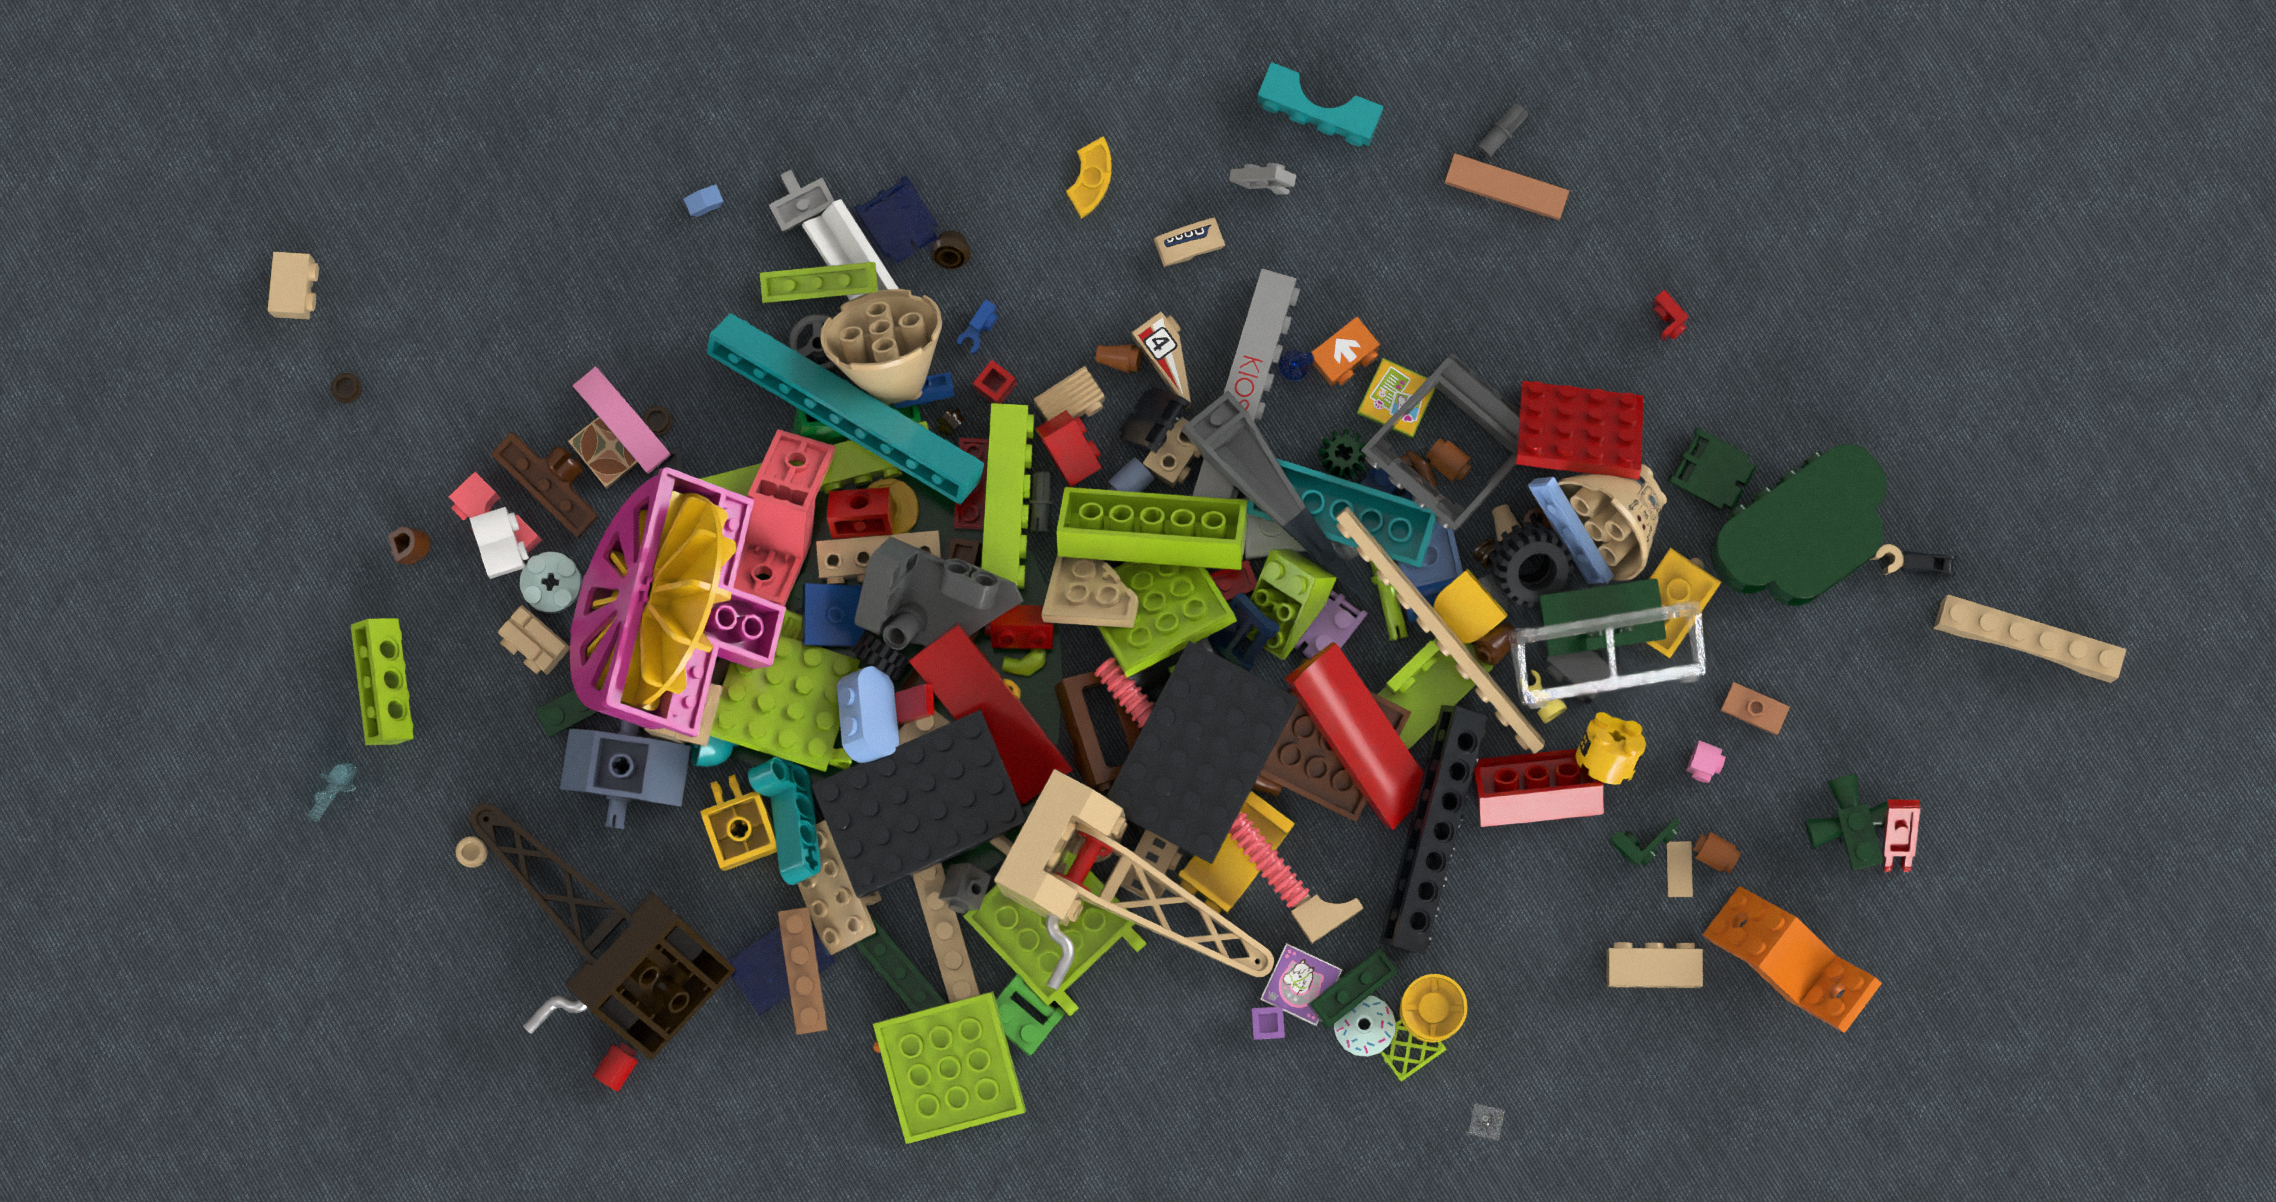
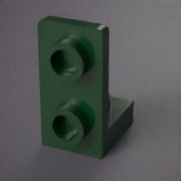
(1628, 844)

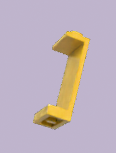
(1231, 870)

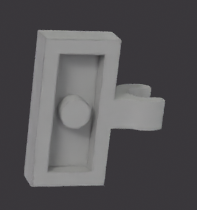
(1271, 177)
(801, 203)

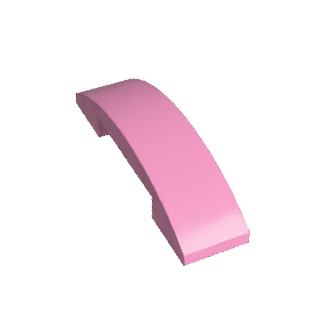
(621, 420)

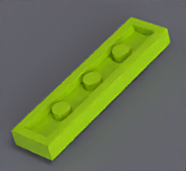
(818, 282)

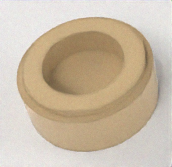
(471, 852)

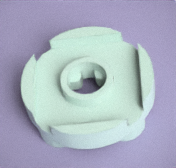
(561, 596)

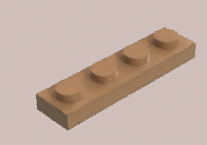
(802, 971)

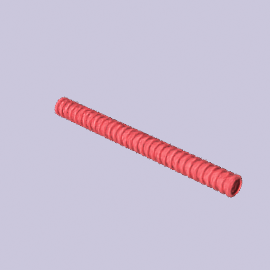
(1242, 829)

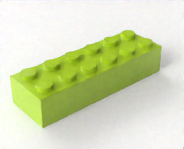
(1006, 490)
(1152, 528)

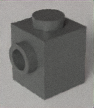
(964, 887)

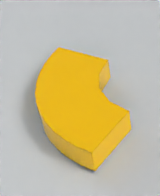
(1093, 177)

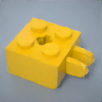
(722, 822)

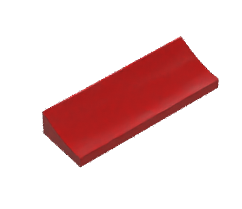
(970, 683)
(1358, 733)

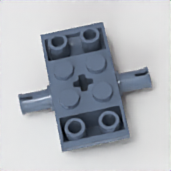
(654, 774)

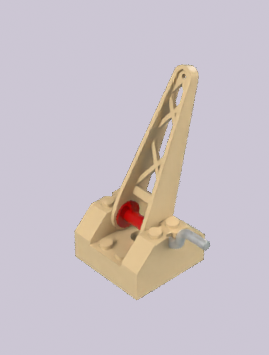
(1036, 878)

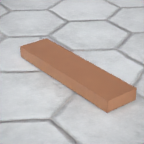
(1507, 187)

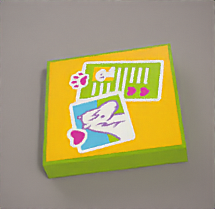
(1387, 394)

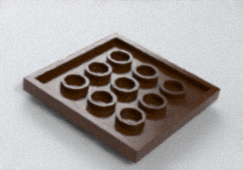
(1311, 768)

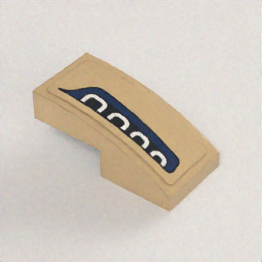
(1189, 241)

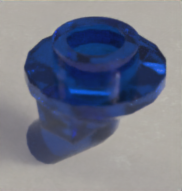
(1295, 364)

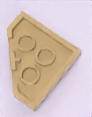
(1088, 594)

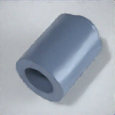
(1131, 478)

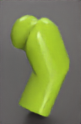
(1027, 665)

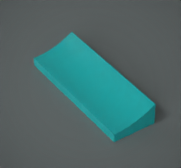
(1393, 521)

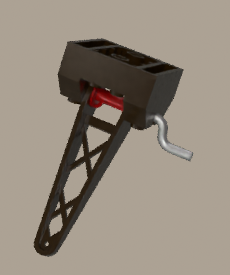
(646, 979)

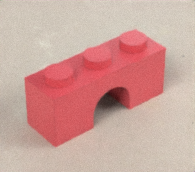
(477, 497)

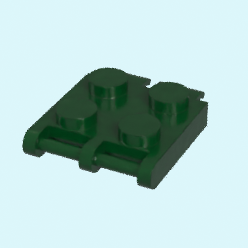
(1713, 471)

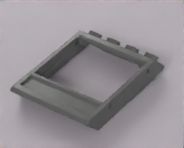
(1480, 403)

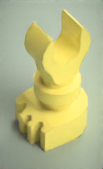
(1553, 709)

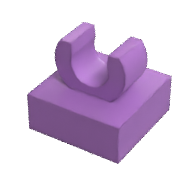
(1268, 1023)

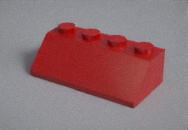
(1535, 788)

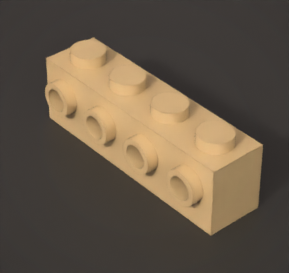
(849, 557)

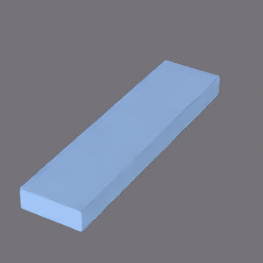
(1570, 530)

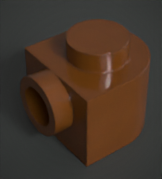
(409, 545)

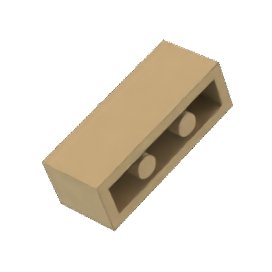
(1654, 966)

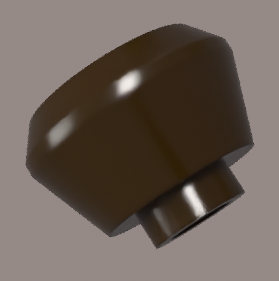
(950, 250)

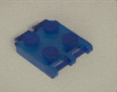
(898, 220)

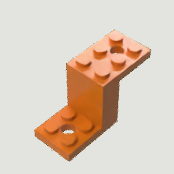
(1792, 959)

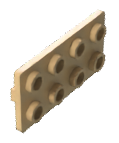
(833, 906)

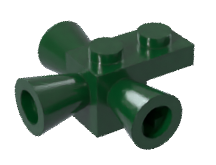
(1852, 824)

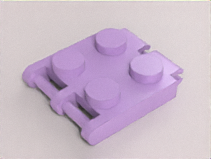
(1331, 625)

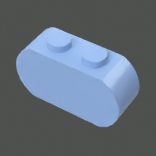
(867, 715)

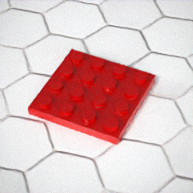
(1580, 430)

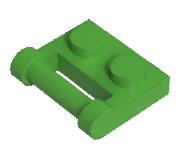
(1018, 1024)

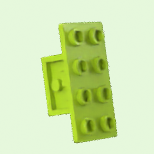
(1424, 686)

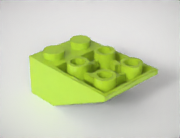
(1292, 594)

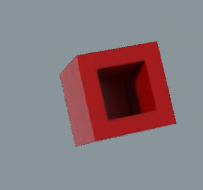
(994, 383)

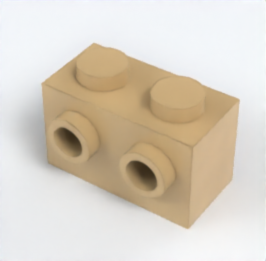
(1173, 458)

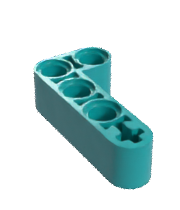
(792, 816)

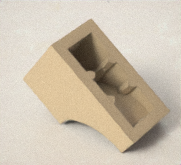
(1319, 917)

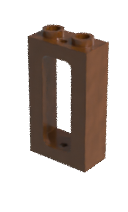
(1082, 734)

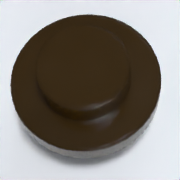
(346, 388)
(658, 420)
(949, 421)

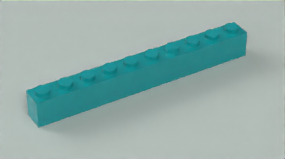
(845, 408)

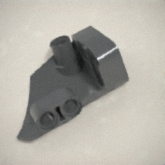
(920, 596)

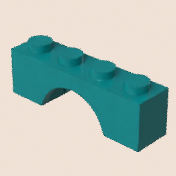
(1353, 120)

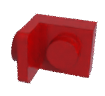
(1670, 311)

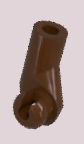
(1420, 465)

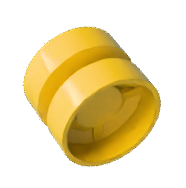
(1433, 1008)

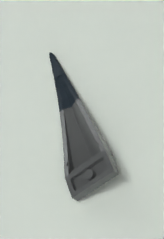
(1240, 453)

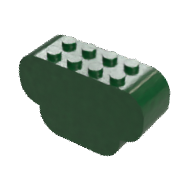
(1806, 529)

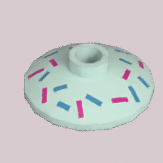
(1373, 1039)

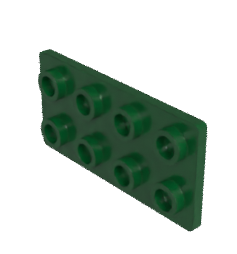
(1600, 602)

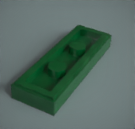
(1353, 987)

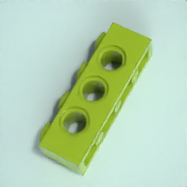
(377, 660)

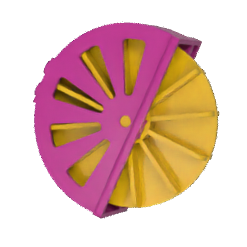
(666, 605)

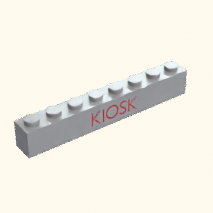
(1253, 362)

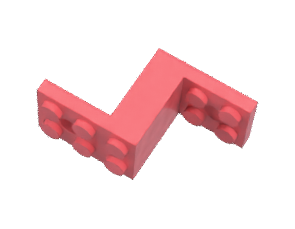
(782, 515)

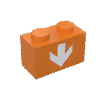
(1345, 352)

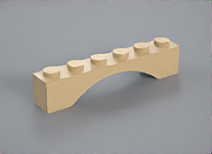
(2019, 633)

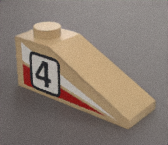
(1163, 349)

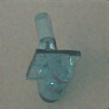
(338, 779)

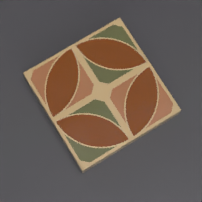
(603, 452)

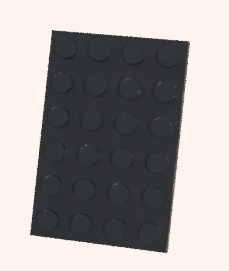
(1201, 751)
(919, 804)

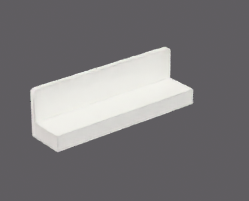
(843, 242)

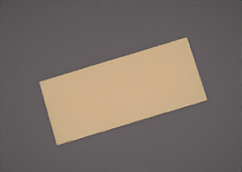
(1679, 869)

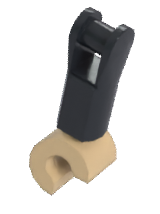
(1915, 561)

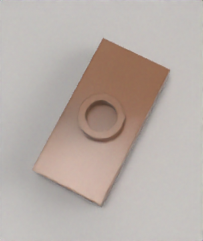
(1755, 708)

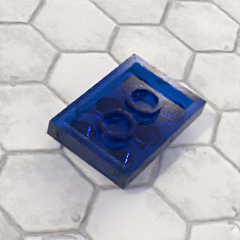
(763, 970)

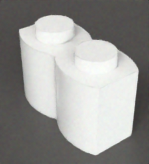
(498, 542)

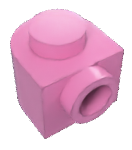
(1705, 761)

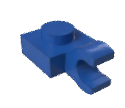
(982, 320)

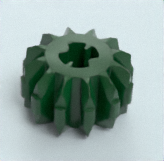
(1339, 464)

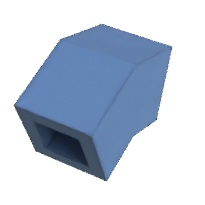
(703, 201)

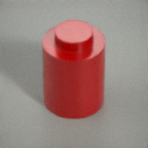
(616, 1066)

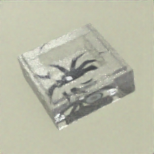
(1486, 1122)

